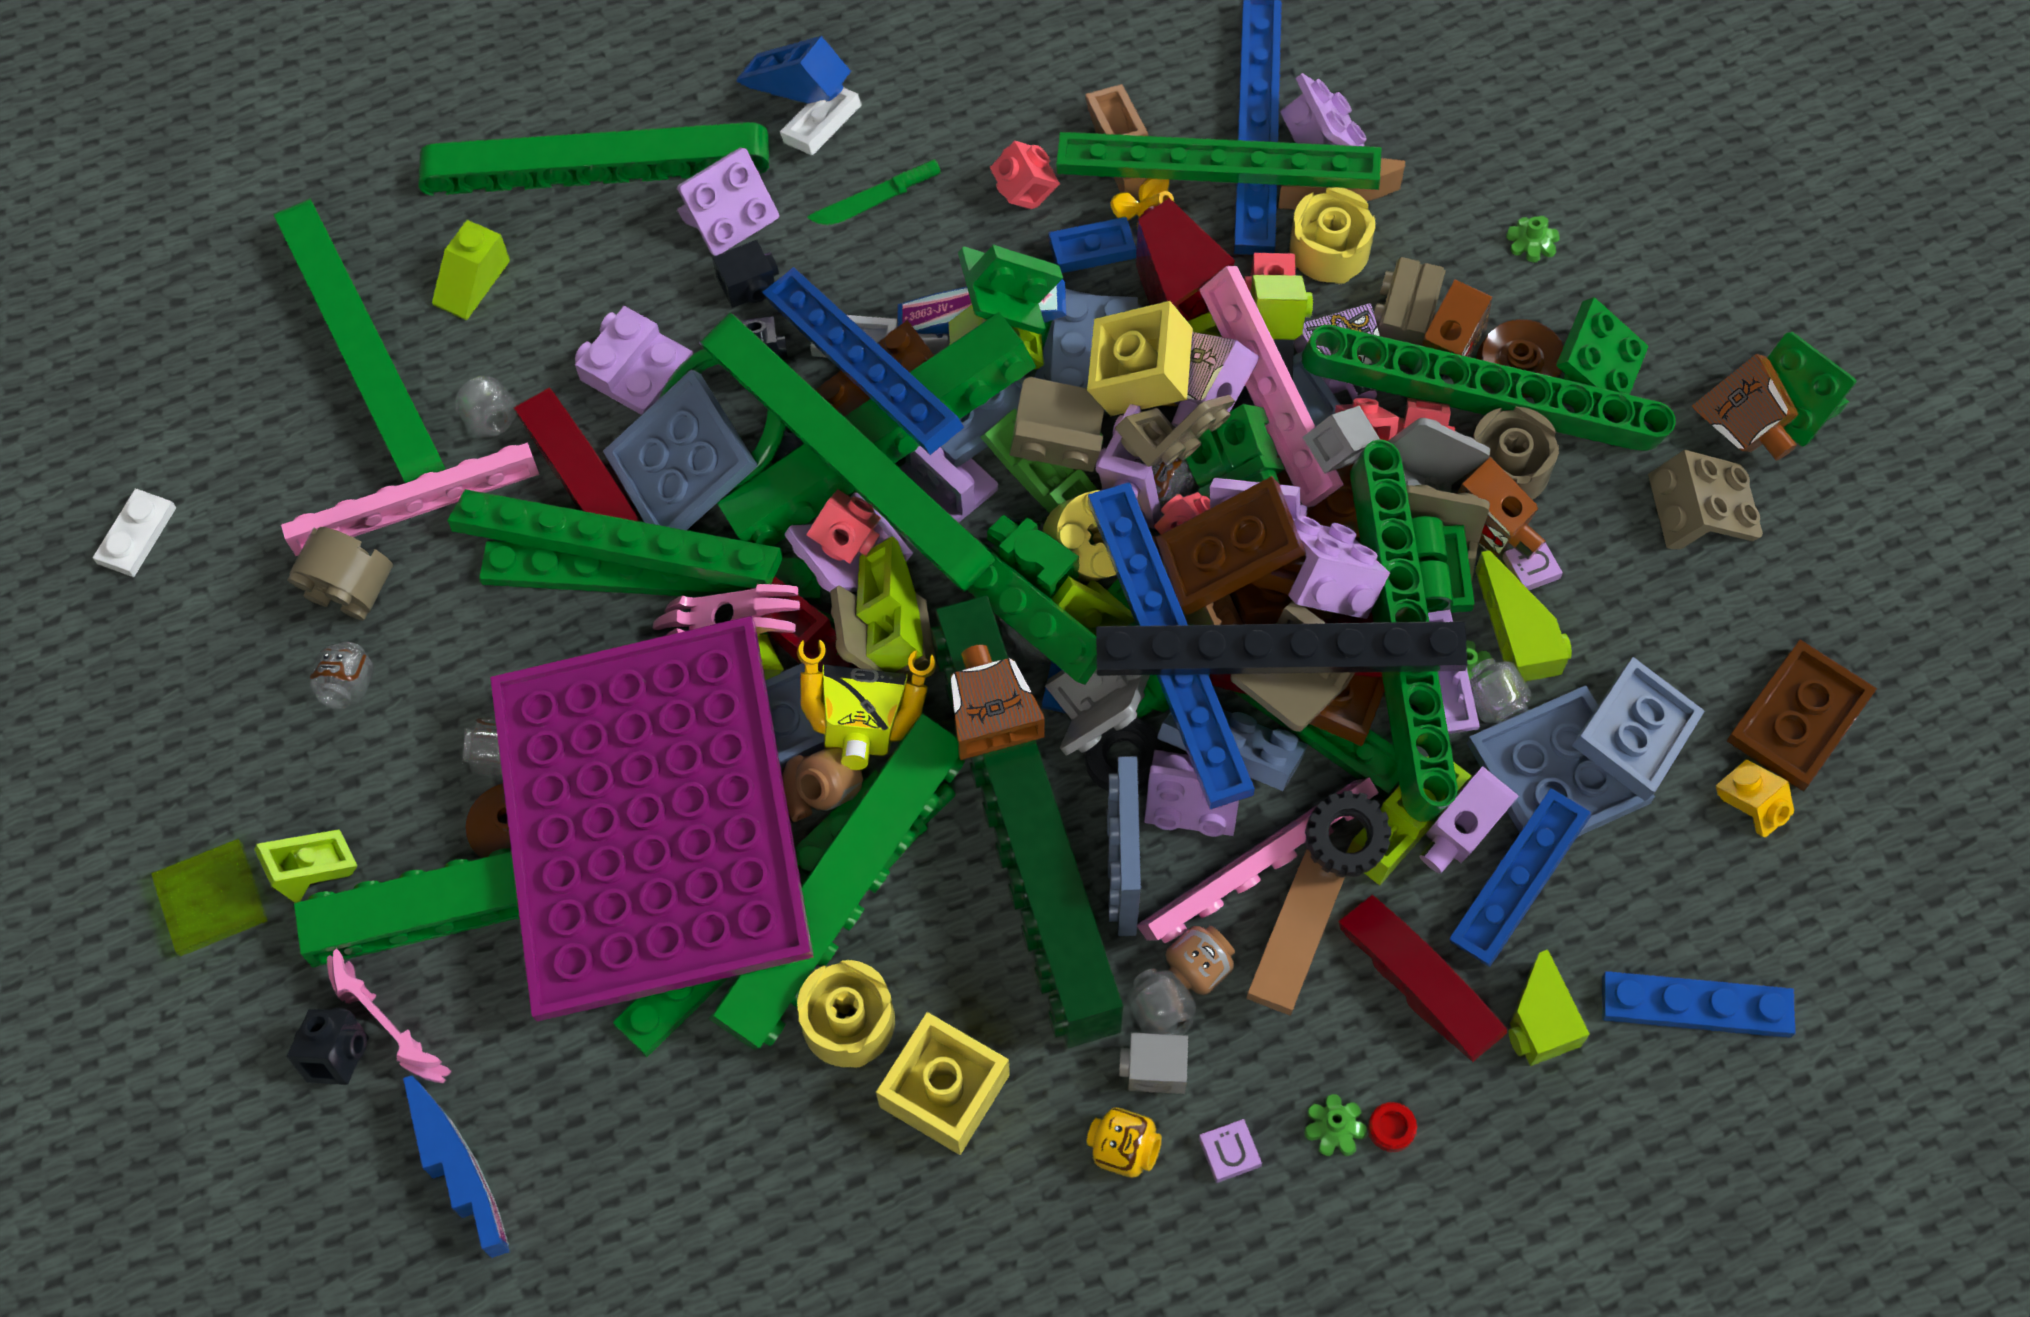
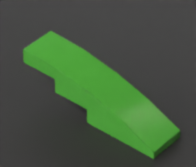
(1044, 481)

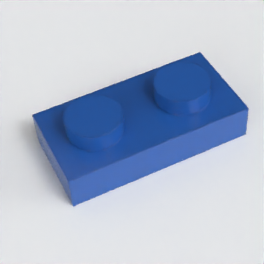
(1092, 245)

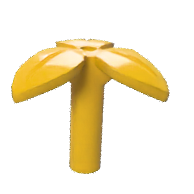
(1151, 193)

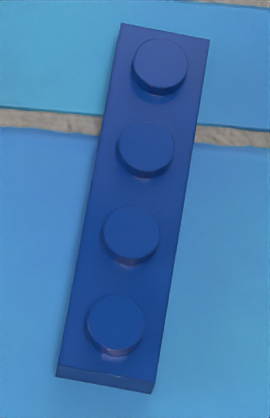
(1520, 877)
(1698, 1004)

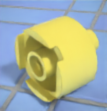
(1332, 235)
(1070, 527)
(839, 989)

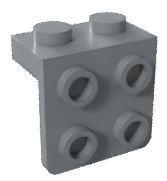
(1437, 454)
(1096, 706)

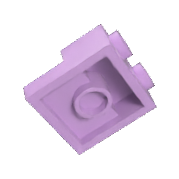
(630, 360)

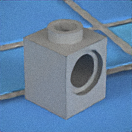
(1340, 438)
(1155, 1063)

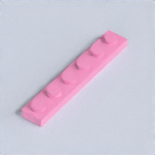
(1270, 384)
(416, 497)
(1237, 875)

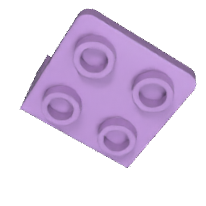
(1118, 467)
(1337, 570)
(832, 572)

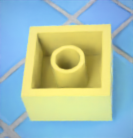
(1140, 358)
(943, 1083)

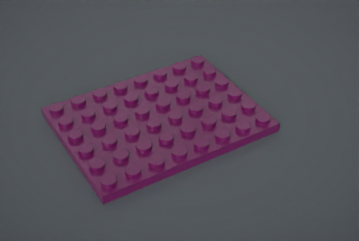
(647, 819)

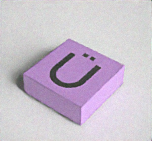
(1533, 572)
(1230, 1150)

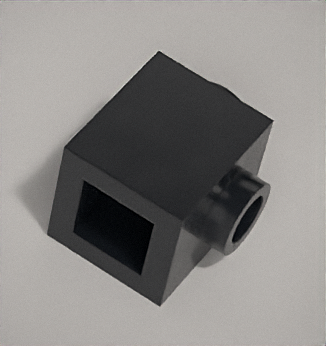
(745, 273)

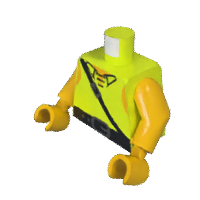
(861, 706)

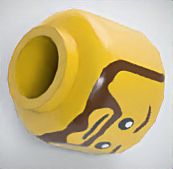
(1124, 1142)

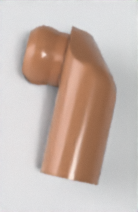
(796, 805)

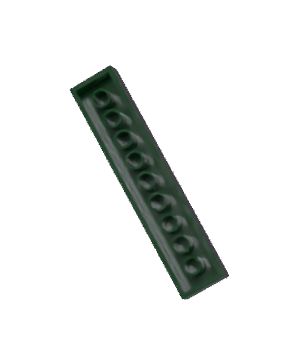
(1036, 855)

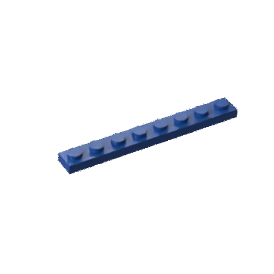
(1258, 120)
(864, 361)
(1154, 603)

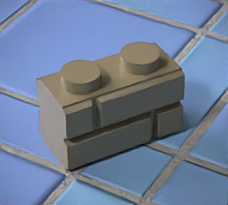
(1410, 300)

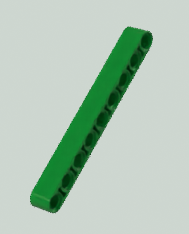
(585, 158)
(359, 341)
(1467, 394)
(848, 452)
(1404, 605)

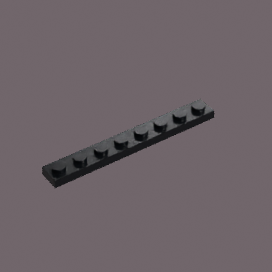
(1281, 648)

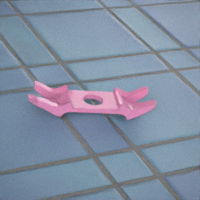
(744, 603)
(410, 1052)

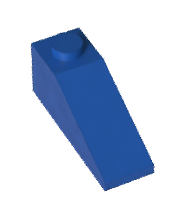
(798, 71)

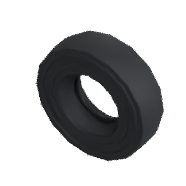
(1136, 732)

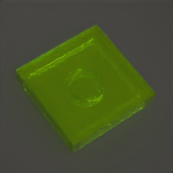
(209, 897)

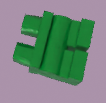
(1236, 450)
(1033, 554)

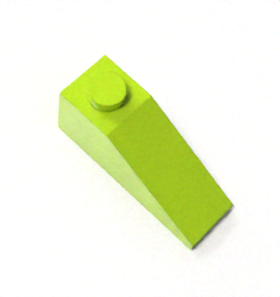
(1522, 624)

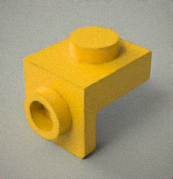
(1758, 795)

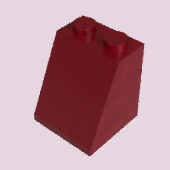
(1176, 258)

